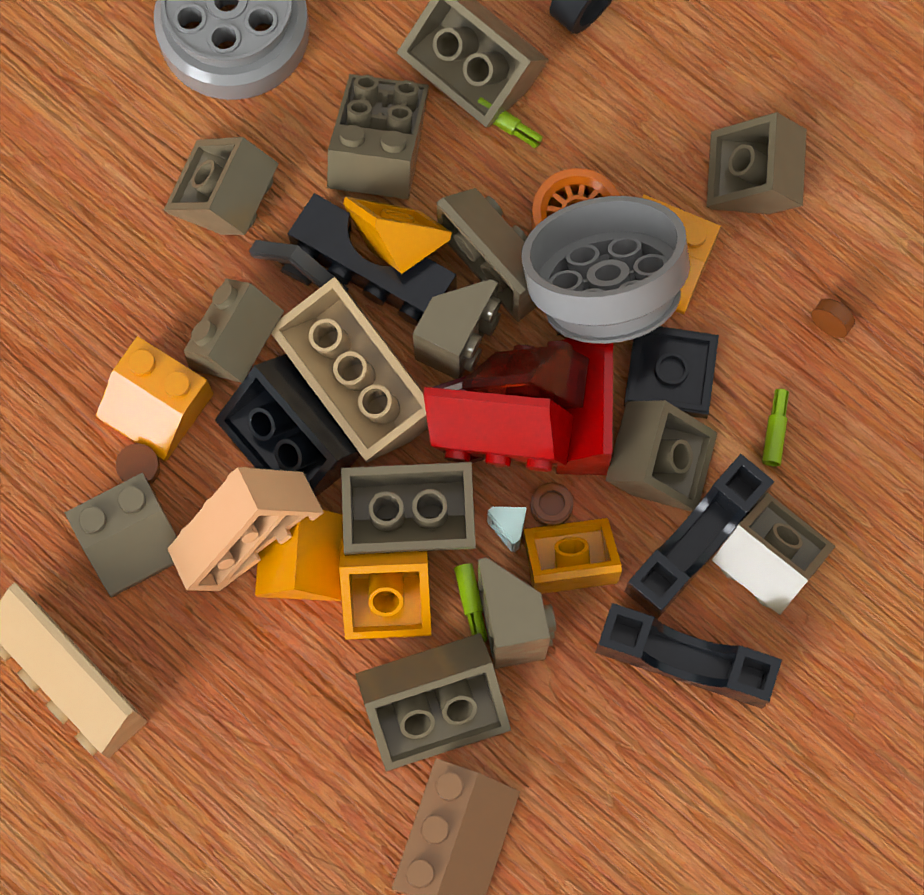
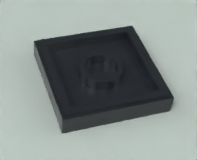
(674, 369)

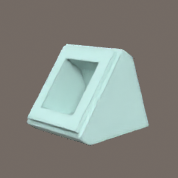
(508, 524)

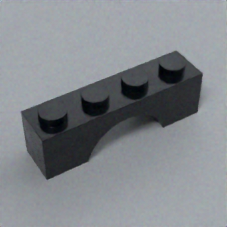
(325, 235)
(699, 536)
(704, 664)

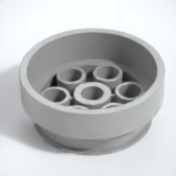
(255, 60)
(607, 268)

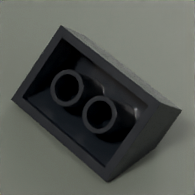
(286, 425)

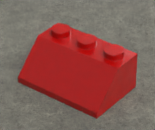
(593, 423)
(498, 428)

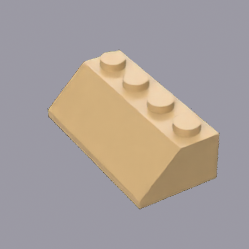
(353, 371)
(65, 674)

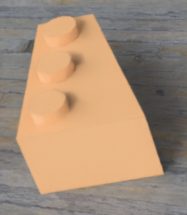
(239, 523)

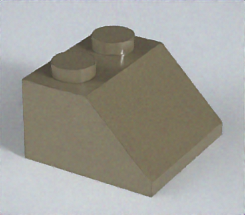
(757, 166)
(222, 185)
(232, 331)
(661, 454)
(124, 534)
(773, 553)

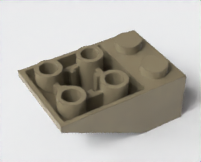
(377, 136)

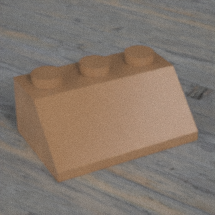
(456, 833)

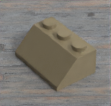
(472, 57)
(488, 246)
(408, 508)
(514, 617)
(433, 701)

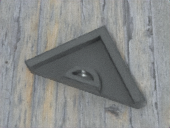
(294, 260)

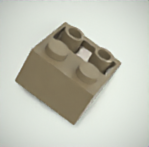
(454, 327)

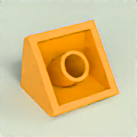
(395, 232)
(572, 556)
(305, 563)

